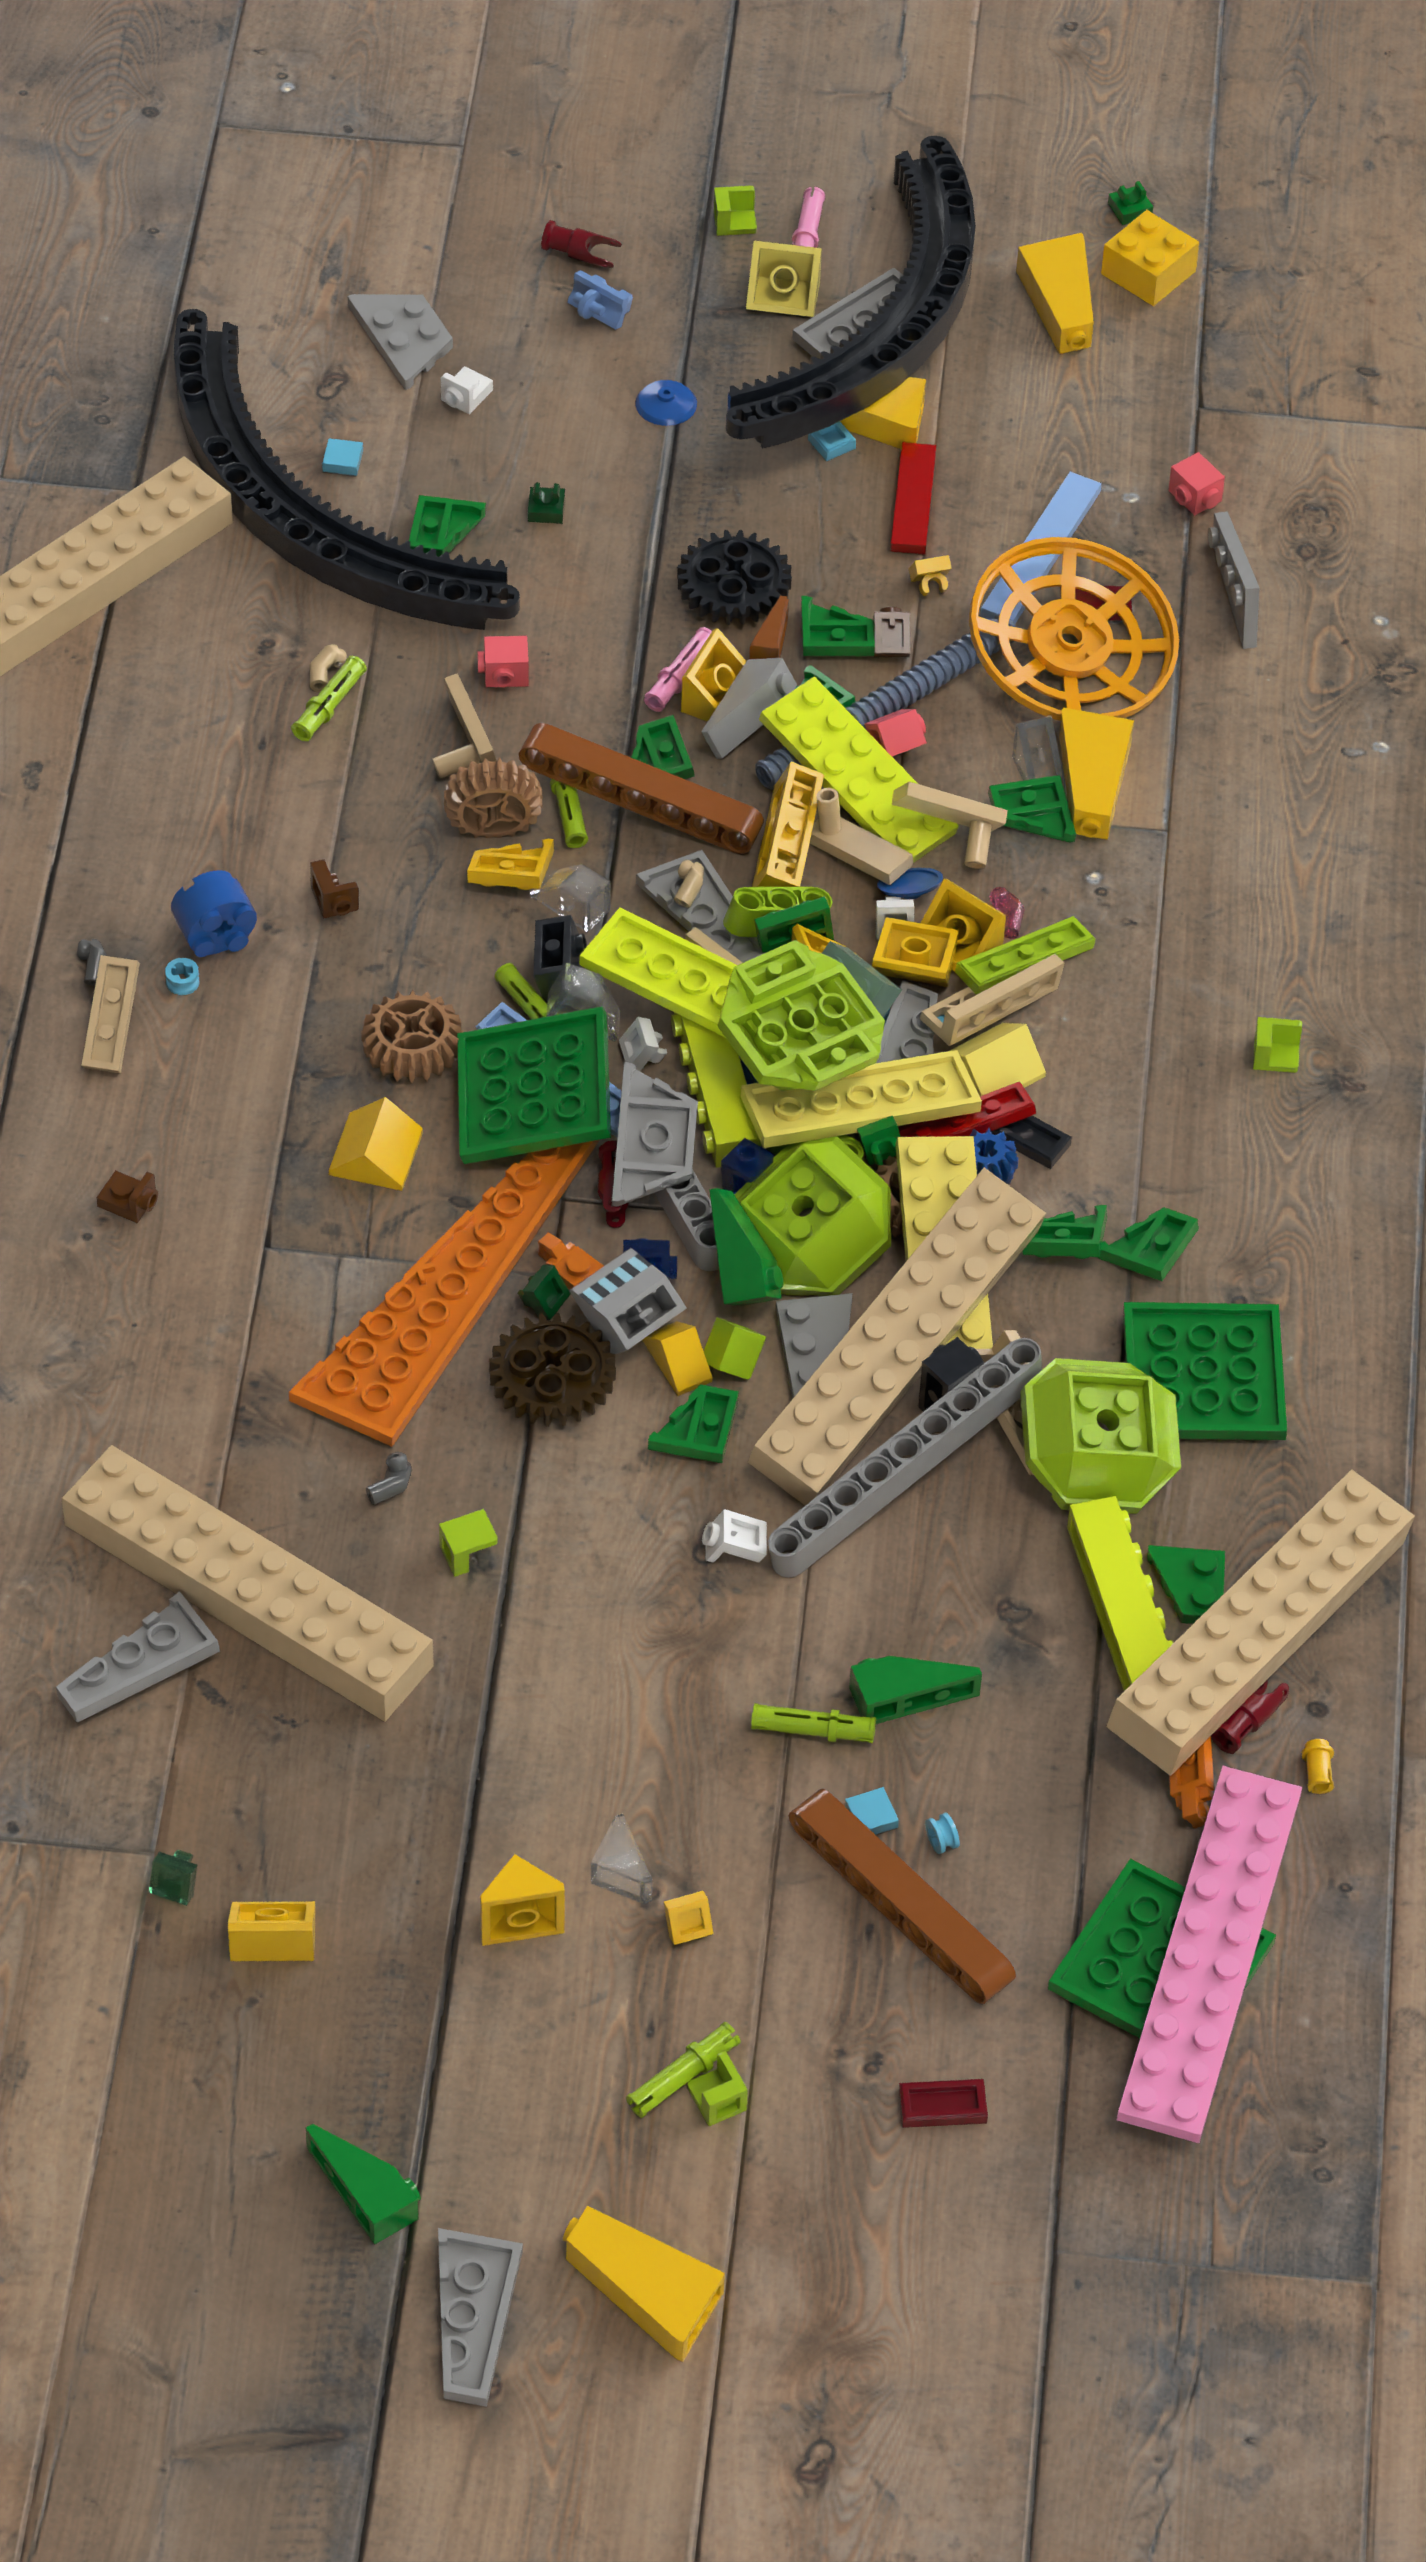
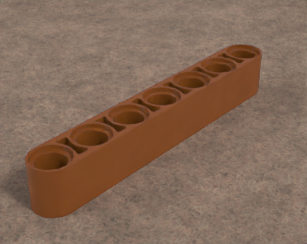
(641, 788)
(902, 1896)

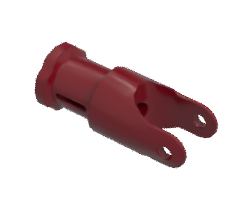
(576, 243)
(606, 1182)
(1249, 1717)

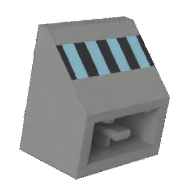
(627, 1300)

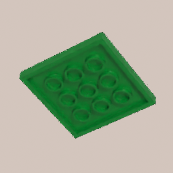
(533, 1085)
(1216, 1362)
(1123, 1948)

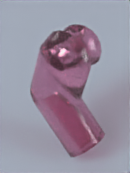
(1009, 906)

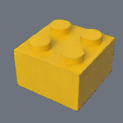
(1150, 257)

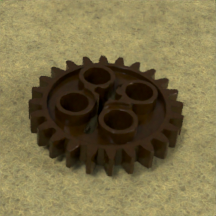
(552, 1369)

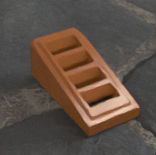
(771, 635)

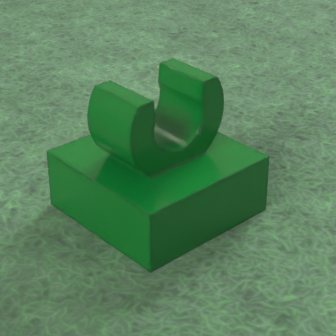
(1129, 203)
(879, 1140)

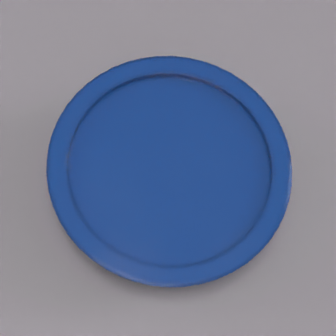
(666, 403)
(913, 883)

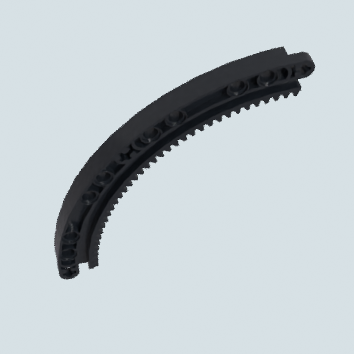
(902, 331)
(300, 526)

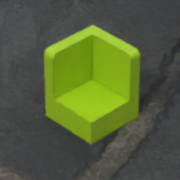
(734, 210)
(1277, 1044)
(733, 1348)
(464, 1536)
(719, 2092)

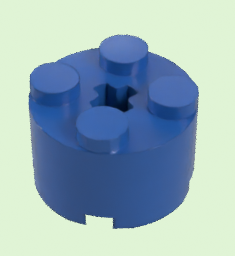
(214, 914)

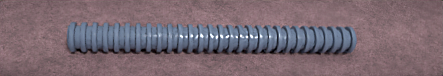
(897, 693)

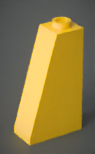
(1059, 289)
(894, 416)
(1094, 765)
(645, 2278)

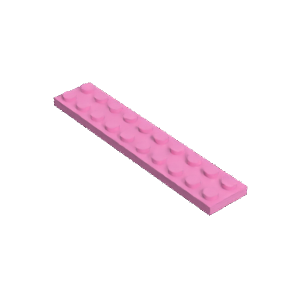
(1209, 1955)

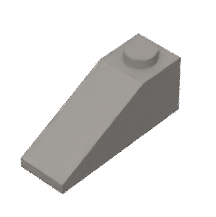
(738, 713)

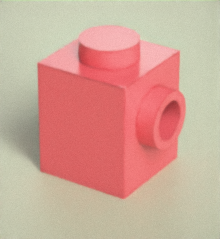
(1196, 484)
(504, 661)
(898, 731)

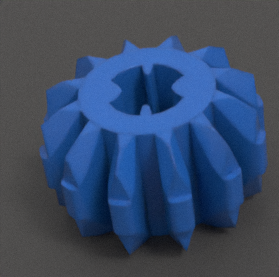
(995, 1154)

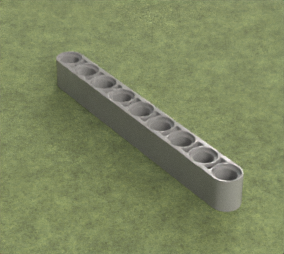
(900, 1473)

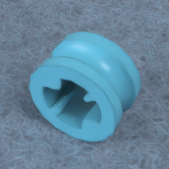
(190, 971)
(942, 1833)

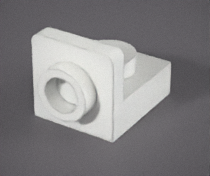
(465, 389)
(736, 1536)

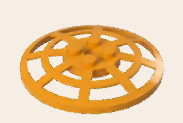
(1073, 618)

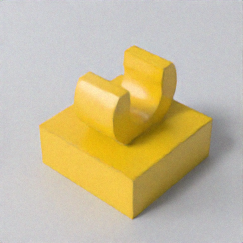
(931, 569)
(688, 1917)

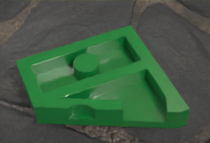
(443, 522)
(835, 631)
(663, 747)
(1035, 807)
(776, 927)
(1153, 1244)
(699, 1426)
(1189, 1578)

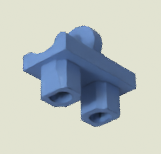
(599, 300)

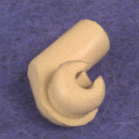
(322, 662)
(693, 881)

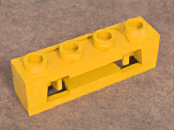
(788, 828)

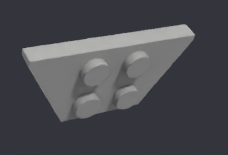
(403, 332)
(652, 1138)

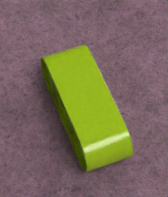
(756, 902)

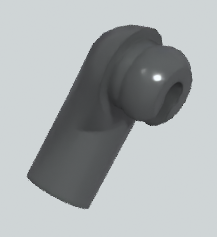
(92, 951)
(395, 1479)

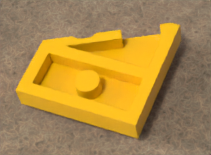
(511, 866)

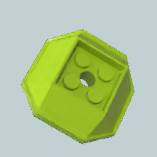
(799, 1019)
(847, 1222)
(1079, 1457)

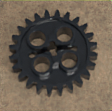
(733, 577)

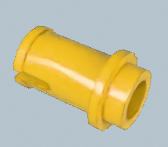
(1318, 1760)

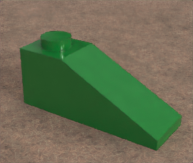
(745, 1262)
(906, 1686)
(366, 2184)

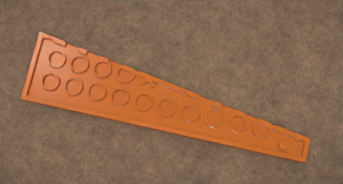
(405, 1344)

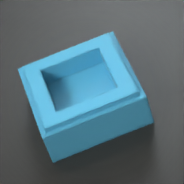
(832, 441)
(342, 457)
(874, 1810)

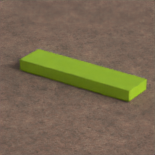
(1000, 963)

